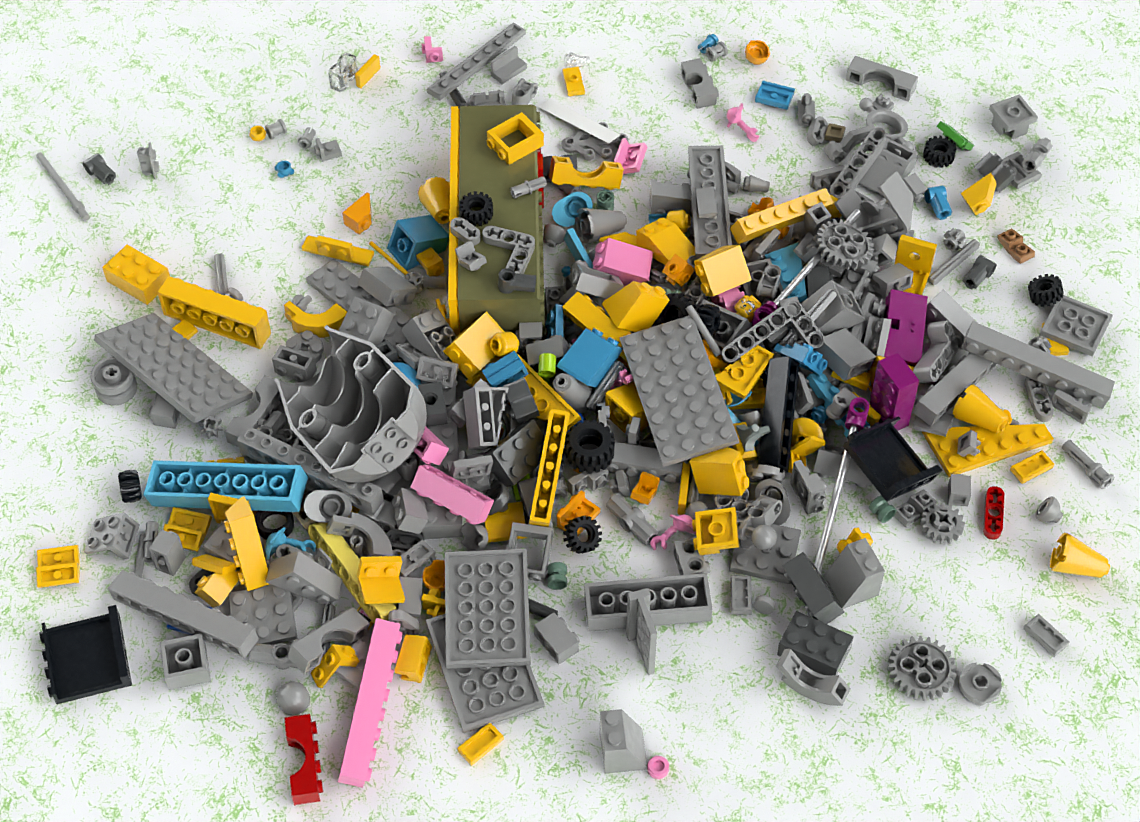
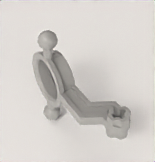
(839, 151)

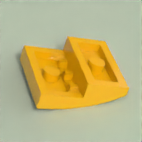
(500, 523)
(189, 526)
(58, 566)

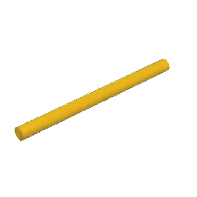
(386, 256)

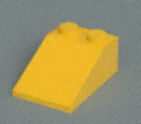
(664, 241)

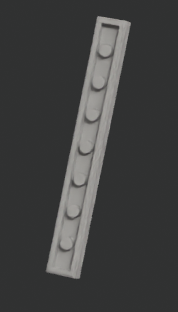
(476, 61)

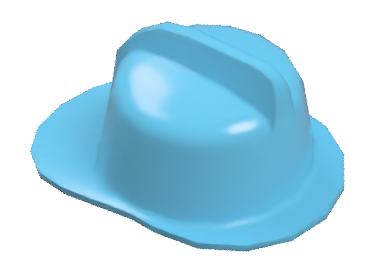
(566, 208)

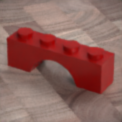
(305, 782)

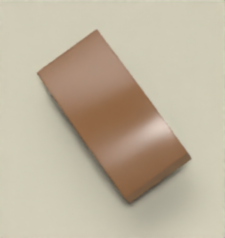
(1015, 247)

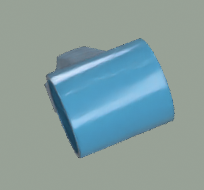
(938, 199)

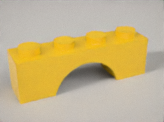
(606, 175)

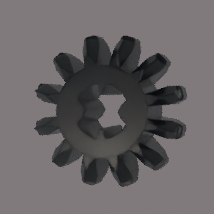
(710, 317)
(129, 486)

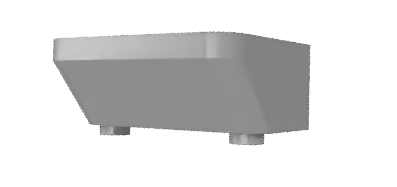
(891, 220)

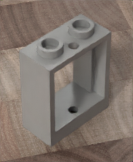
(595, 281)
(535, 532)

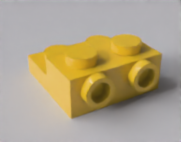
(715, 530)

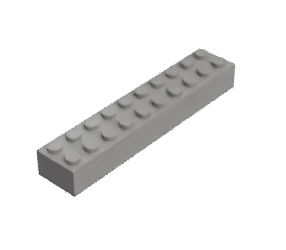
(440, 521)

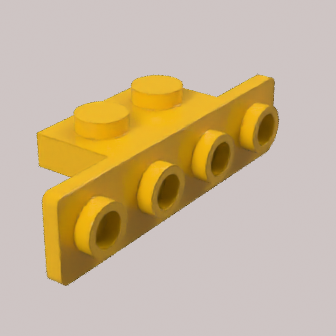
(337, 249)

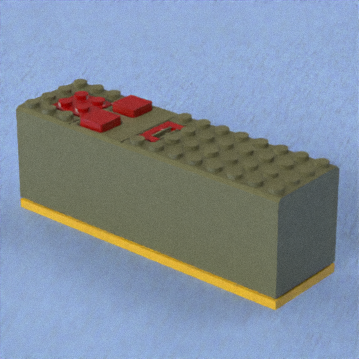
(481, 170)

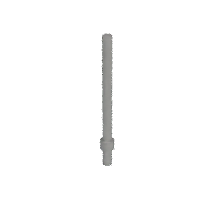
(76, 205)

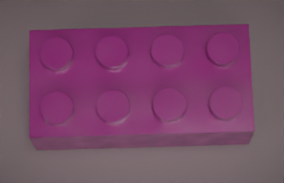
(894, 390)

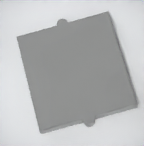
(939, 428)

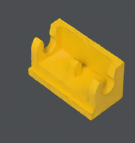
(413, 658)

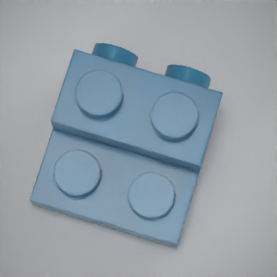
(805, 355)

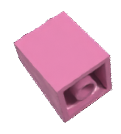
(623, 260)

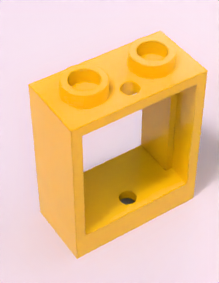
(520, 122)

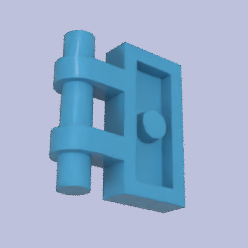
(554, 321)

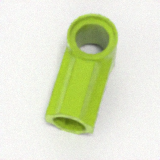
(547, 367)

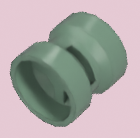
(605, 200)
(882, 509)
(557, 578)

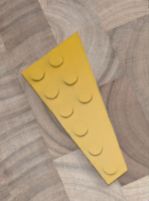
(543, 394)
(993, 446)

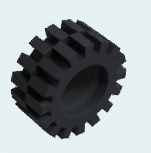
(939, 158)
(476, 200)
(1053, 288)
(592, 531)

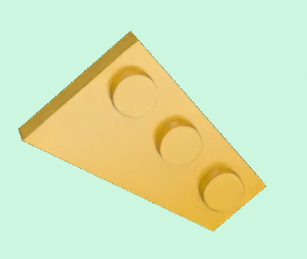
(745, 372)

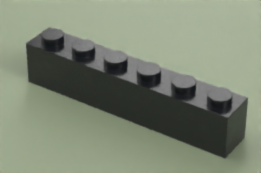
(779, 412)

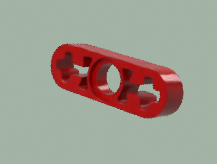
(989, 519)

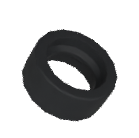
(265, 532)

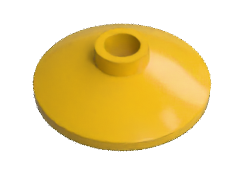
(805, 427)

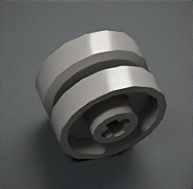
(113, 382)

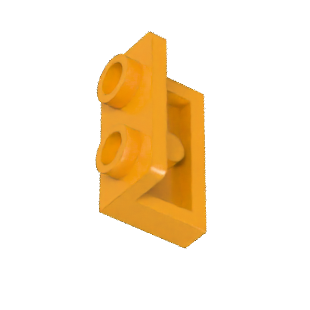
(577, 507)

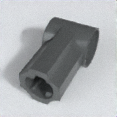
(97, 166)
(981, 269)
(510, 281)

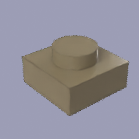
(835, 133)

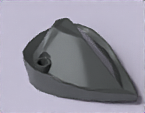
(500, 495)

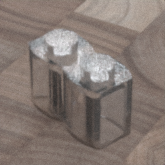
(343, 72)

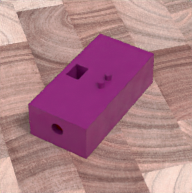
(907, 325)

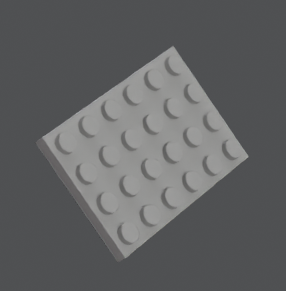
(487, 608)
(485, 693)

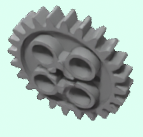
(844, 244)
(922, 668)

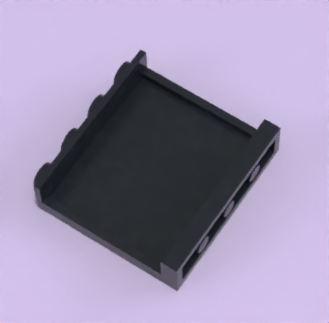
(888, 460)
(85, 657)

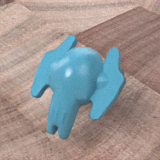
(278, 538)

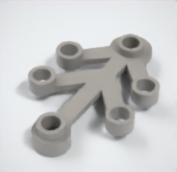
(575, 144)

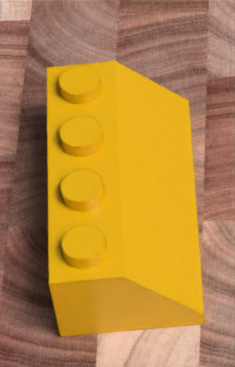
(247, 545)

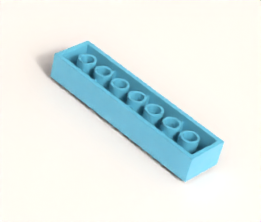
(190, 484)

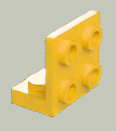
(380, 579)

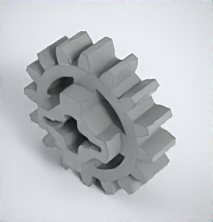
(942, 523)

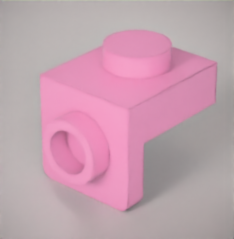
(432, 54)

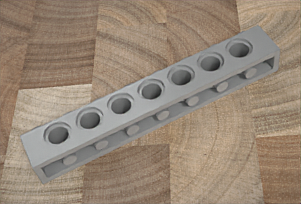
(273, 451)

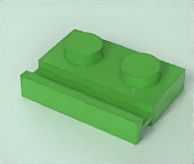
(951, 133)

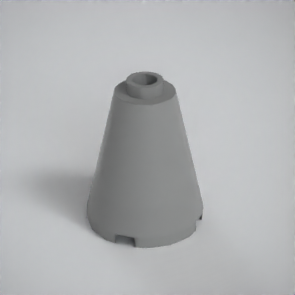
(598, 223)
(573, 391)

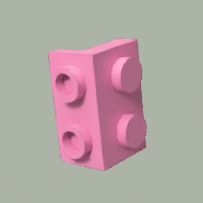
(630, 156)

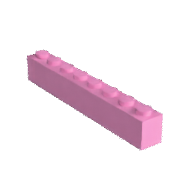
(369, 703)

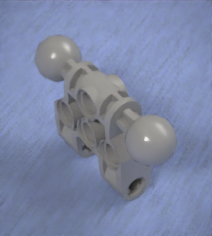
(752, 518)

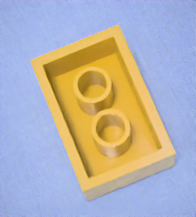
(136, 274)

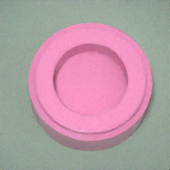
(658, 767)

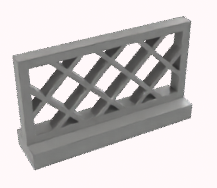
(641, 627)

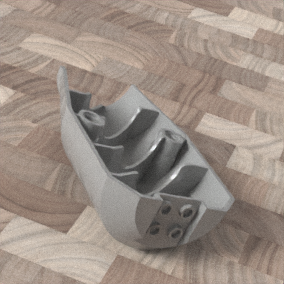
(356, 412)

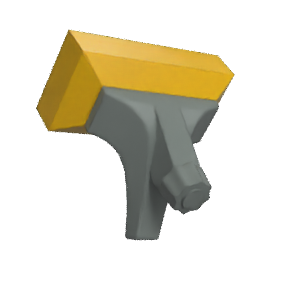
(747, 439)

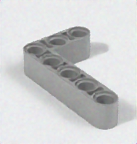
(862, 158)
(770, 329)

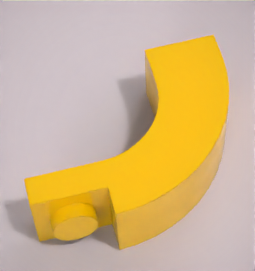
(315, 322)

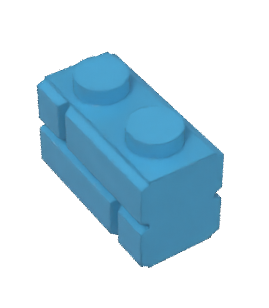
(505, 370)

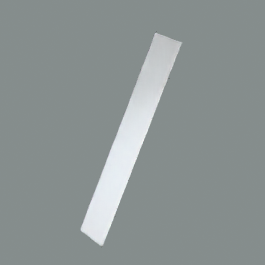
(579, 121)

